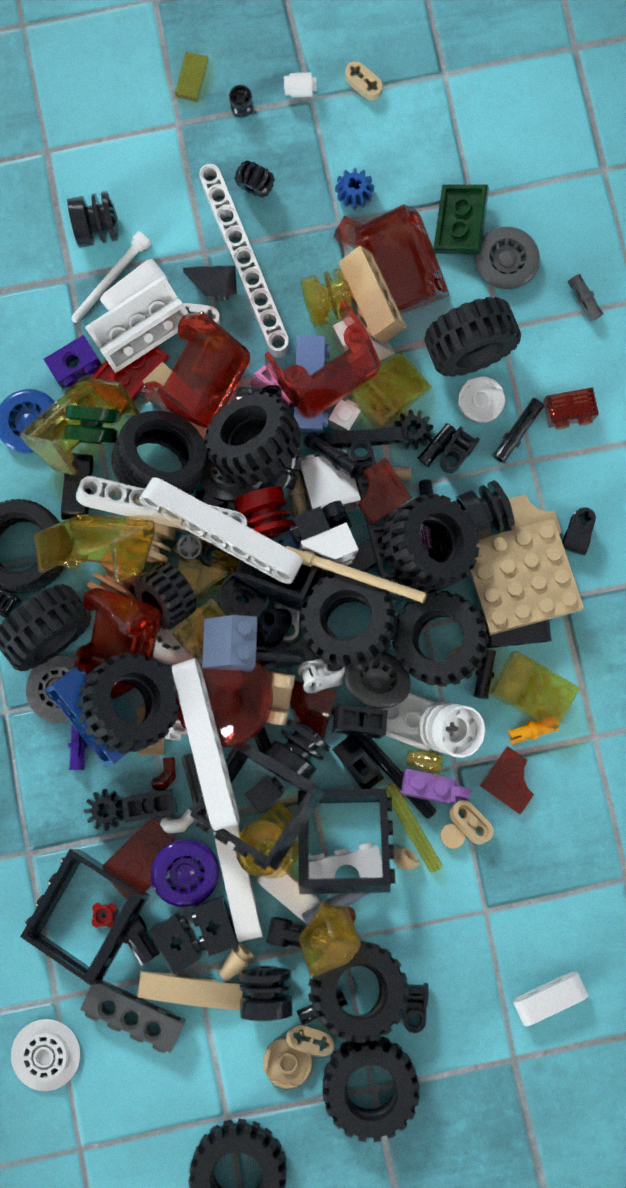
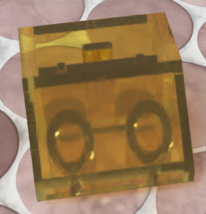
(203, 579)

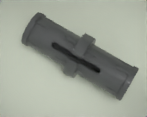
(585, 297)

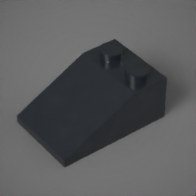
(290, 594)

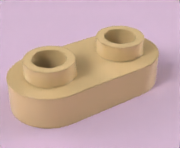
(471, 821)

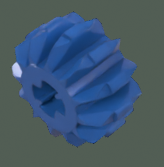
(352, 195)

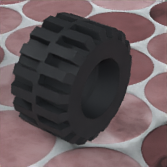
(167, 591)

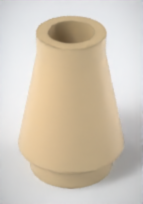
(237, 960)

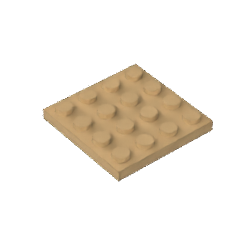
(524, 578)

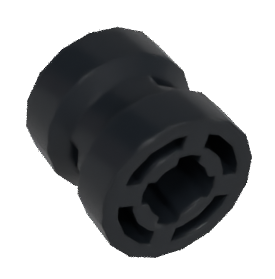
(241, 95)

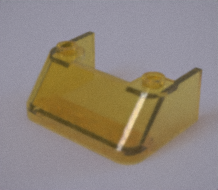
(46, 432)
(96, 539)

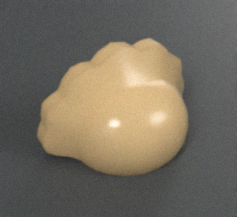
(405, 858)

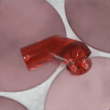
(167, 777)

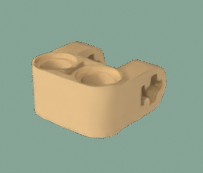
(282, 687)

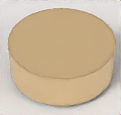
(452, 836)

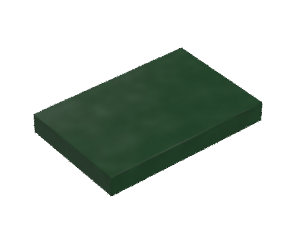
(461, 219)

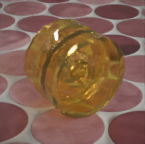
(263, 836)

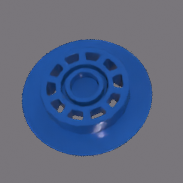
(24, 418)

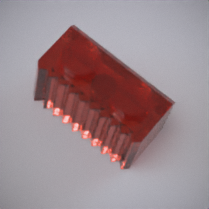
(571, 408)

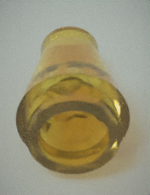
(425, 760)

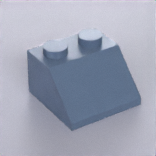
(229, 643)

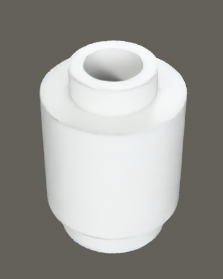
(300, 85)

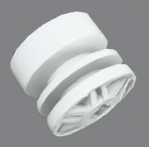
(452, 729)

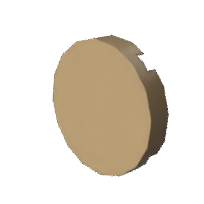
(285, 1065)

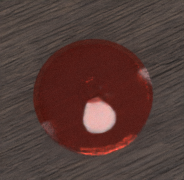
(238, 702)

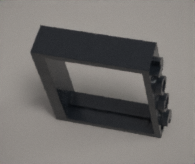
(234, 763)
(349, 885)
(116, 936)

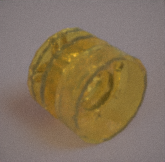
(325, 297)

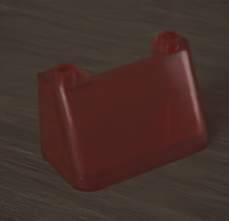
(404, 257)
(118, 628)

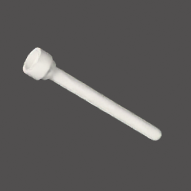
(139, 243)

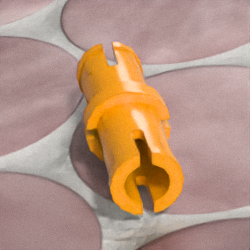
(529, 731)

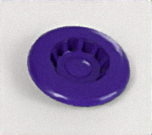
(184, 873)

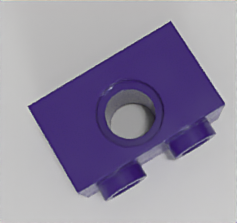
(76, 350)

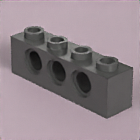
(147, 1012)

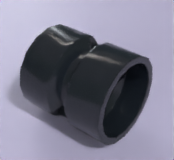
(287, 477)

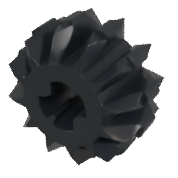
(254, 179)
(422, 431)
(97, 808)

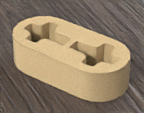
(361, 82)
(308, 1046)

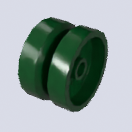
(91, 424)

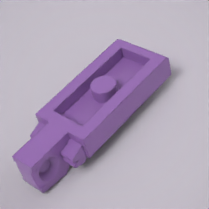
(433, 787)

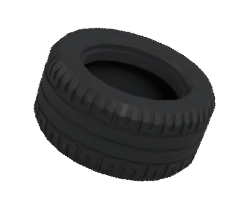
(168, 431)
(30, 579)

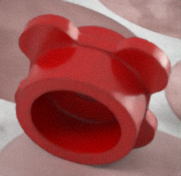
(108, 909)

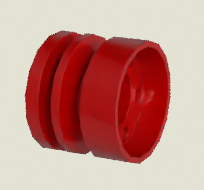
(263, 508)

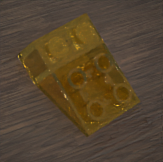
(390, 391)
(534, 690)

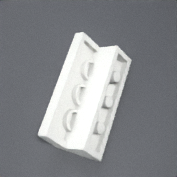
(138, 324)

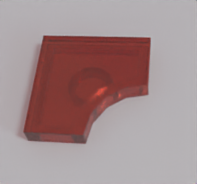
(384, 492)
(507, 780)

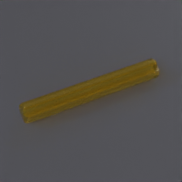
(413, 828)

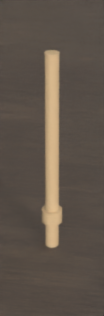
(309, 558)

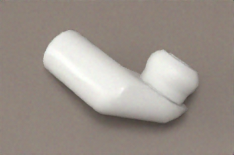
(177, 825)

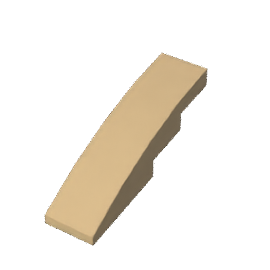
(189, 990)

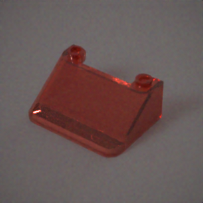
(203, 374)

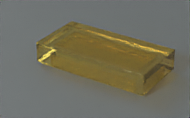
(191, 76)

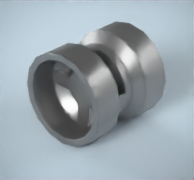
(189, 547)

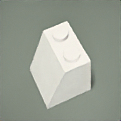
(327, 484)

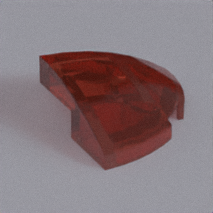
(312, 708)

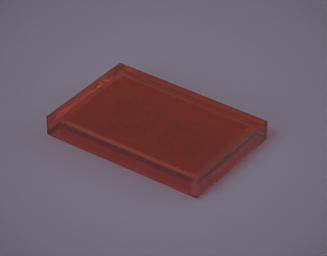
(137, 855)

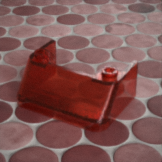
(335, 380)

